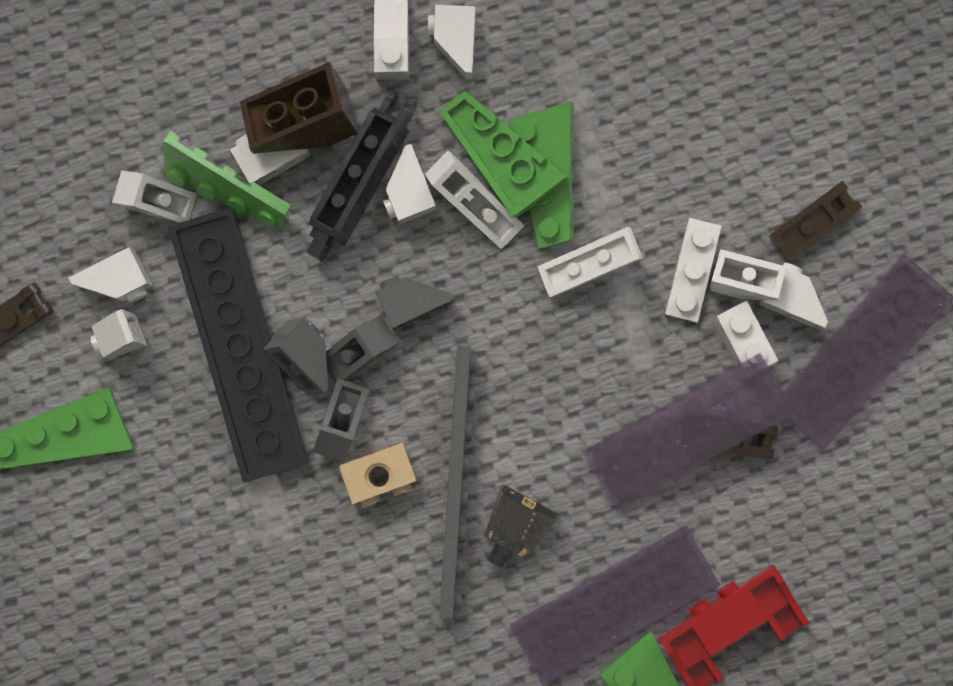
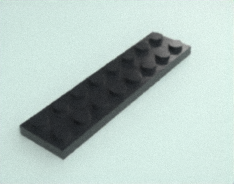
(233, 340)

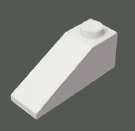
(391, 40)
(473, 199)

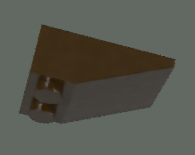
(299, 113)

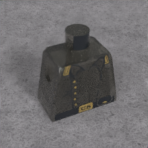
(516, 525)

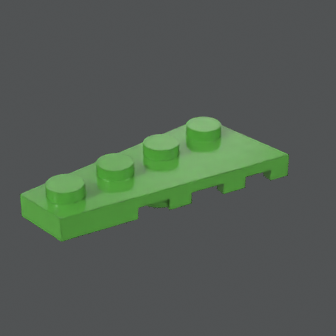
(552, 136)
(505, 159)
(222, 184)
(69, 432)
(640, 666)

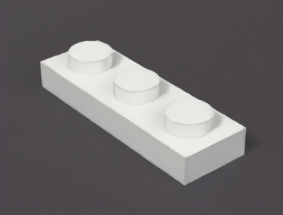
(590, 262)
(692, 270)

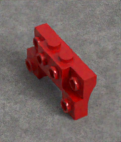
(727, 619)

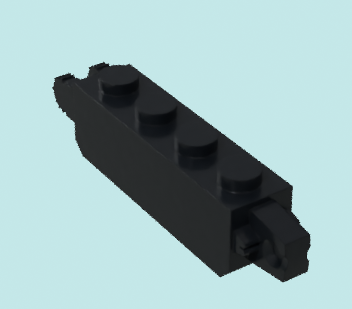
(359, 176)

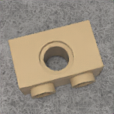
(358, 480)

